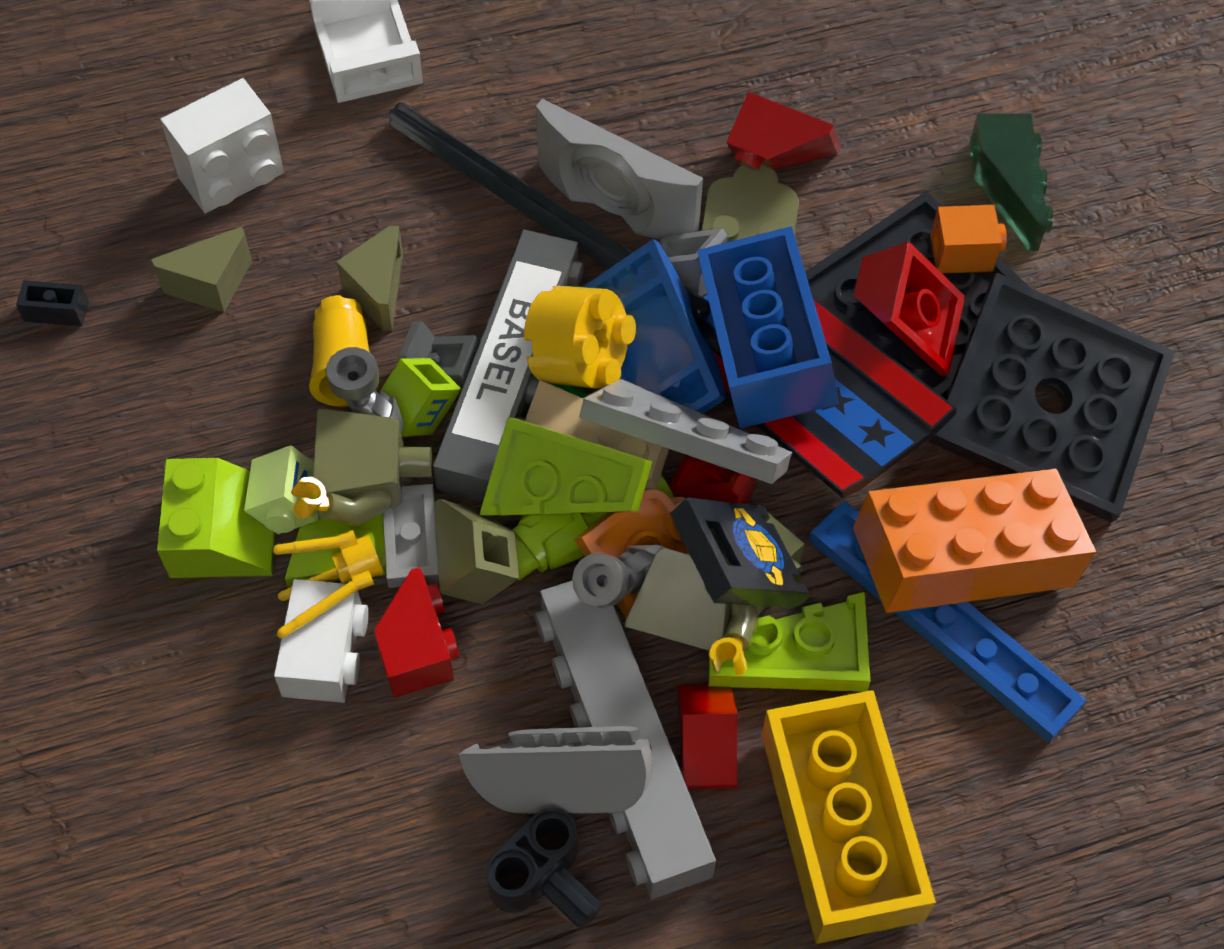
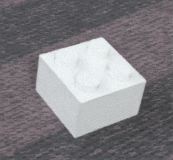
(223, 145)

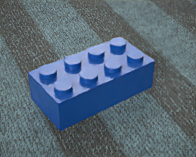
(767, 328)

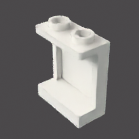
(365, 47)

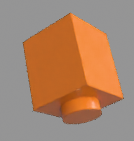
(967, 238)

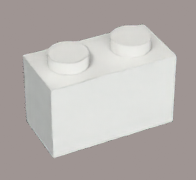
(320, 656)

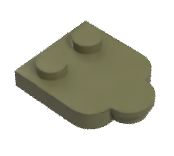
(750, 204)

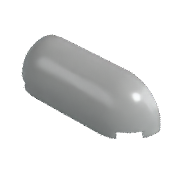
(563, 770)

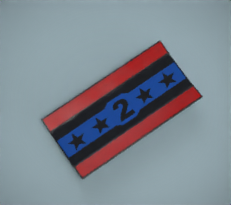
(879, 414)

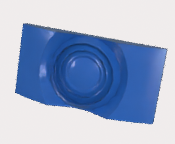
(668, 347)

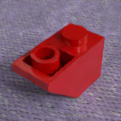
(411, 638)

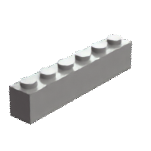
(609, 692)

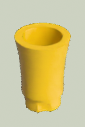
(336, 326)

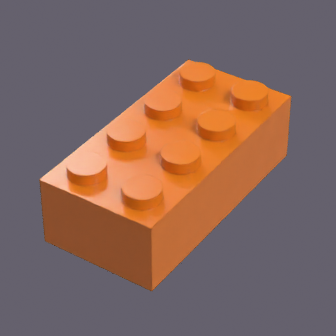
(972, 540)

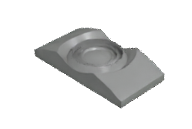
(616, 174)

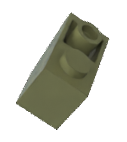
(473, 553)

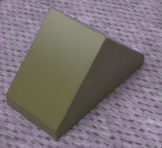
(206, 270)
(373, 275)

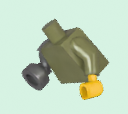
(360, 452)
(669, 600)

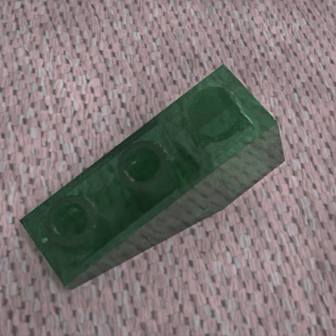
(1008, 171)

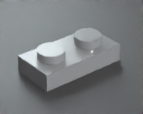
(411, 536)

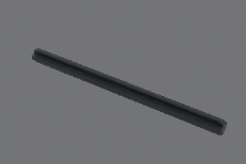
(519, 193)

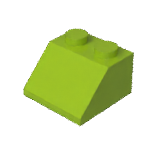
(206, 523)

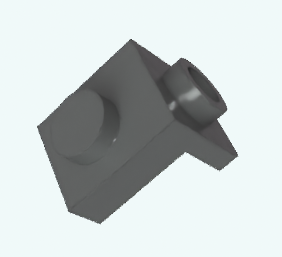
(450, 353)

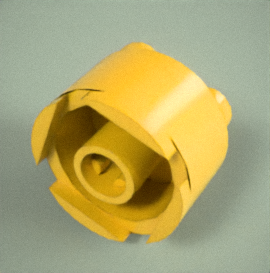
(578, 336)

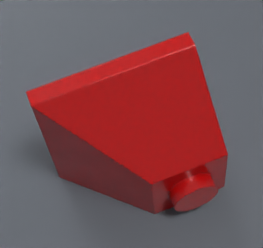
(779, 135)
(912, 302)

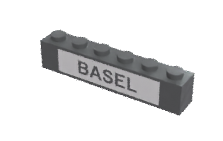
(500, 377)

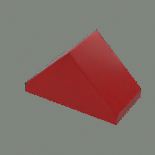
(711, 482)
(707, 736)

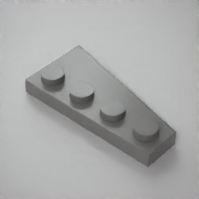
(684, 430)

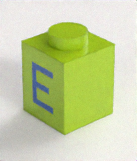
(421, 393)

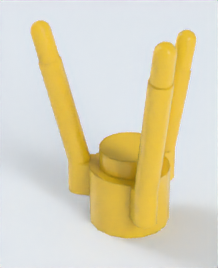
(353, 562)

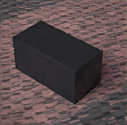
(52, 303)

